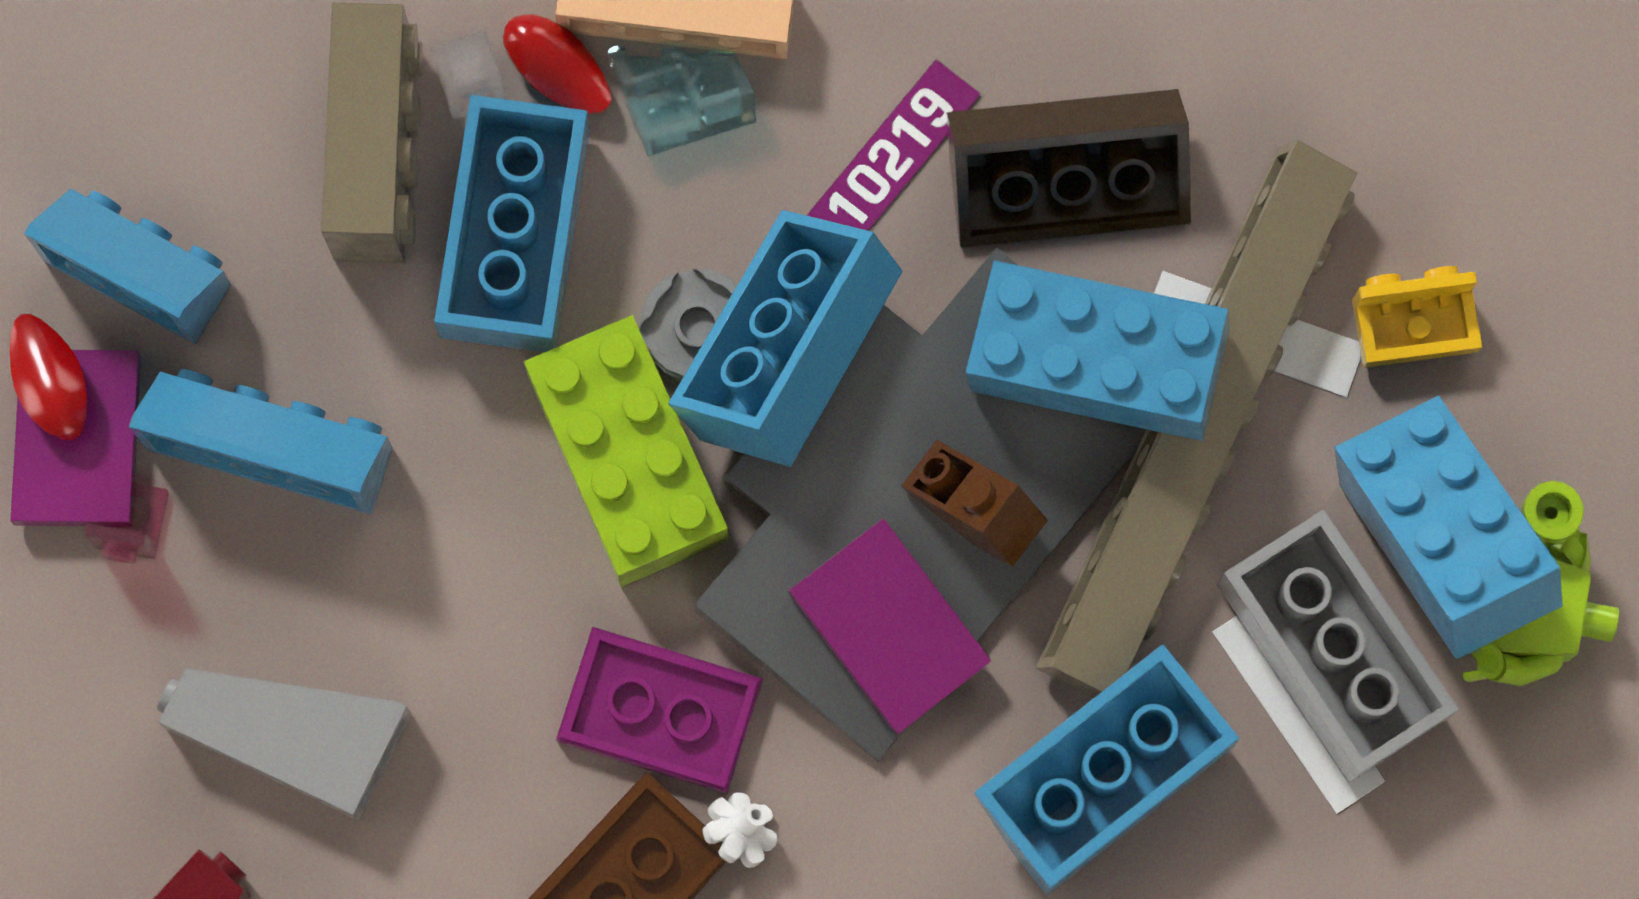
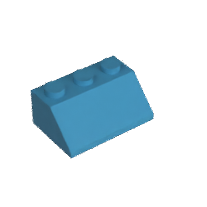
(130, 262)

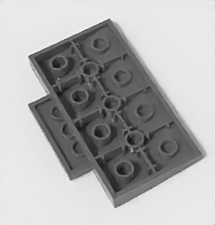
(850, 473)

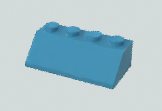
(263, 440)
(1105, 769)

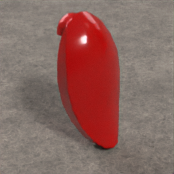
(556, 63)
(47, 378)

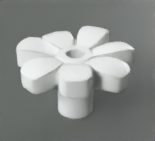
(740, 829)

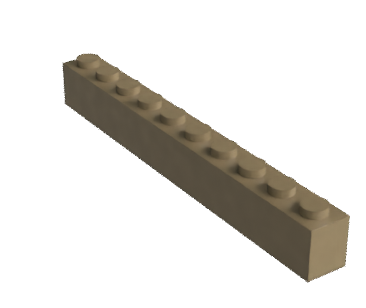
(1173, 475)

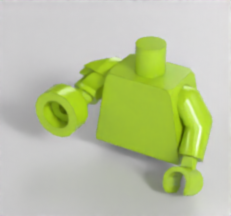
(1555, 638)

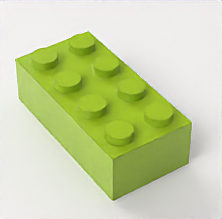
(626, 451)

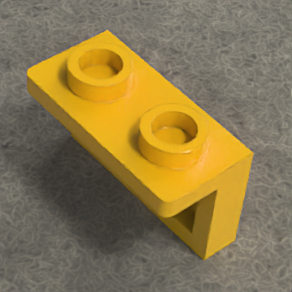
(1417, 317)

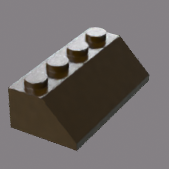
(1070, 167)

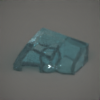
(682, 95)

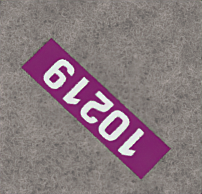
(895, 150)

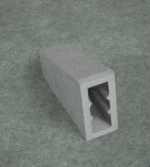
(296, 735)

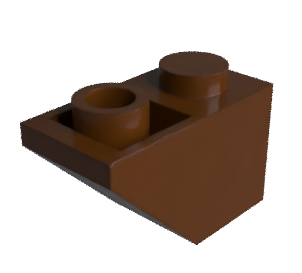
(976, 502)

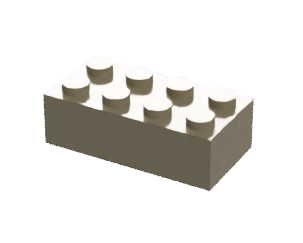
(368, 131)

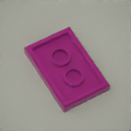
(86, 476)
(889, 626)
(659, 710)

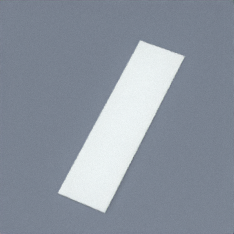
(1308, 350)
(1290, 719)

